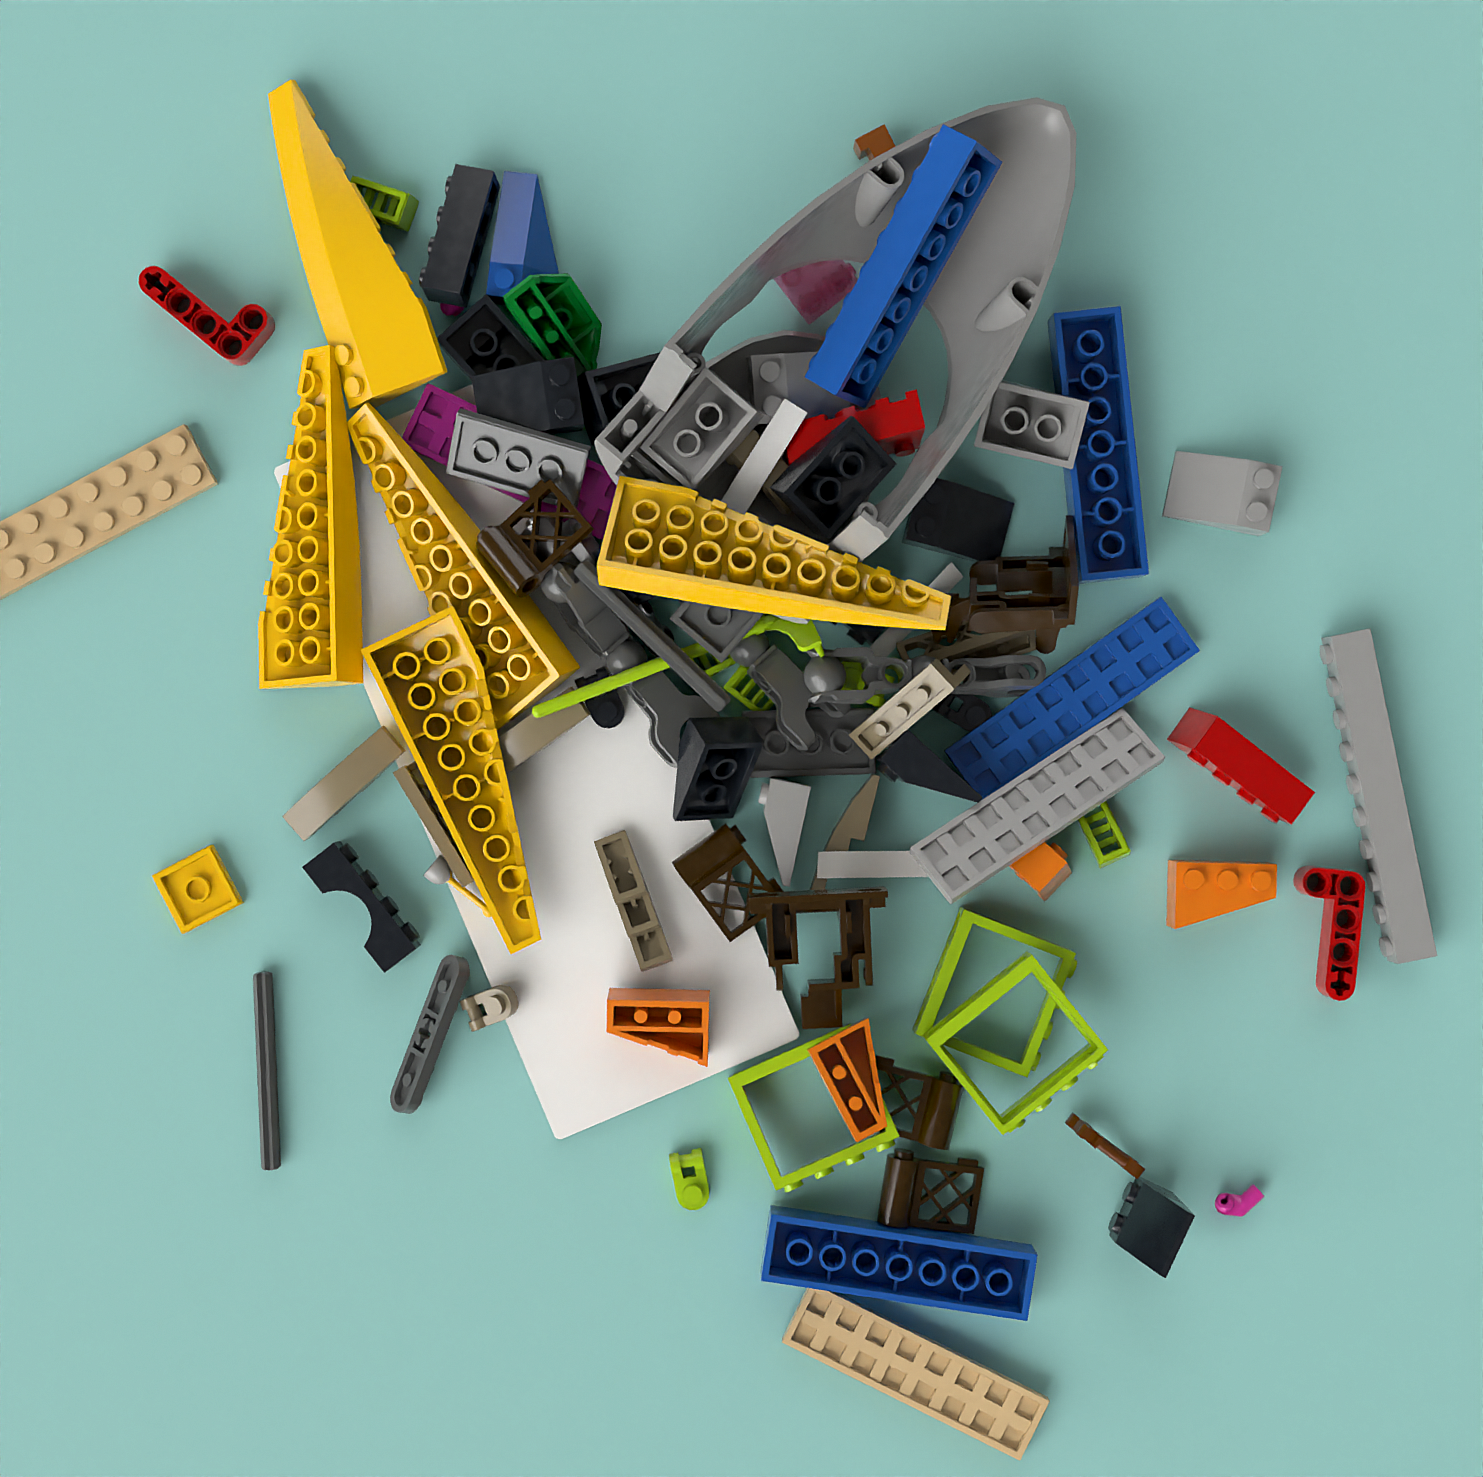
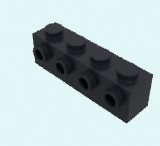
(459, 235)

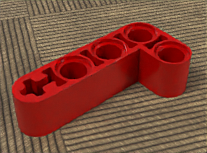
(200, 313)
(1331, 932)

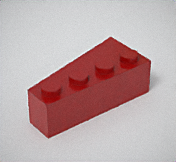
(893, 425)
(1241, 765)

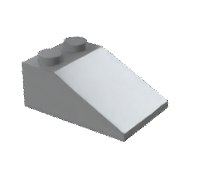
(783, 376)
(1032, 424)
(701, 429)
(1222, 492)
(784, 814)

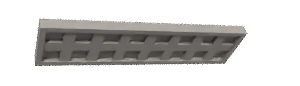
(1036, 805)

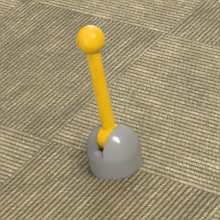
(441, 873)

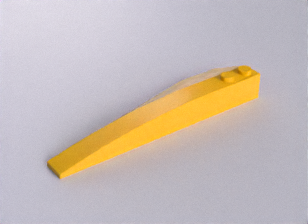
(359, 291)
(439, 540)
(702, 552)
(314, 591)
(450, 727)

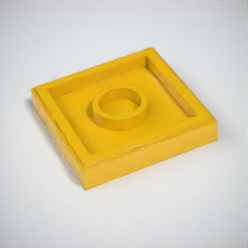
(197, 889)

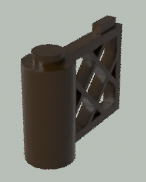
(513, 557)
(711, 860)
(936, 1106)
(903, 1192)

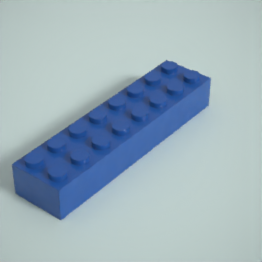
(903, 266)
(1104, 481)
(898, 1263)

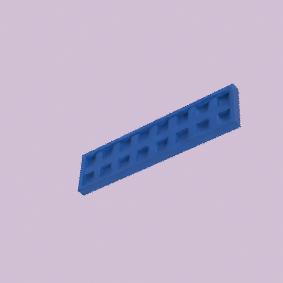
(1073, 698)

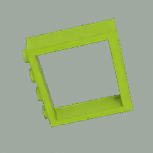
(944, 973)
(1040, 1095)
(822, 1166)

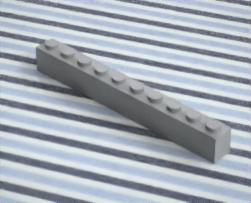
(1378, 797)

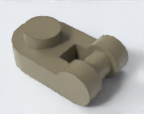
(499, 1003)

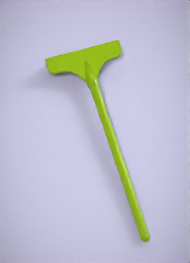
(803, 635)

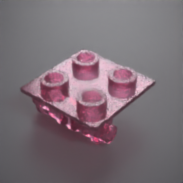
(817, 286)

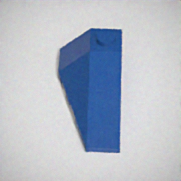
(521, 236)

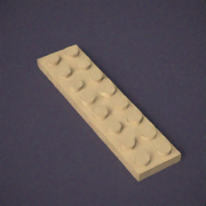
(101, 508)
(916, 1370)

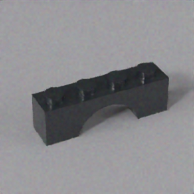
(389, 936)

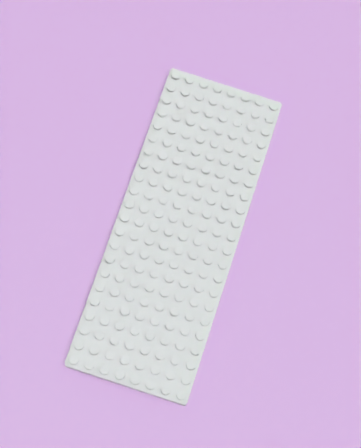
(562, 802)

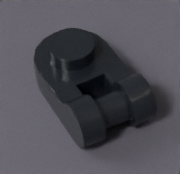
(606, 710)
(969, 715)

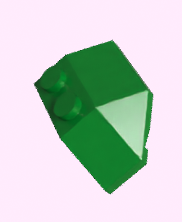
(556, 319)

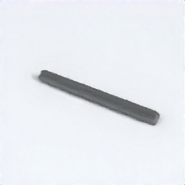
(654, 637)
(266, 1070)

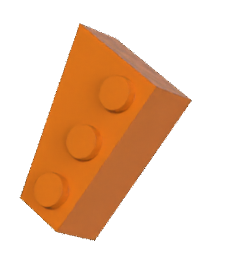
(1043, 869)
(1213, 888)
(662, 1018)
(852, 1079)

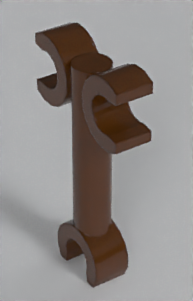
(1097, 1141)

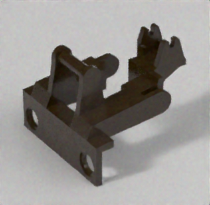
(1045, 610)
(824, 999)

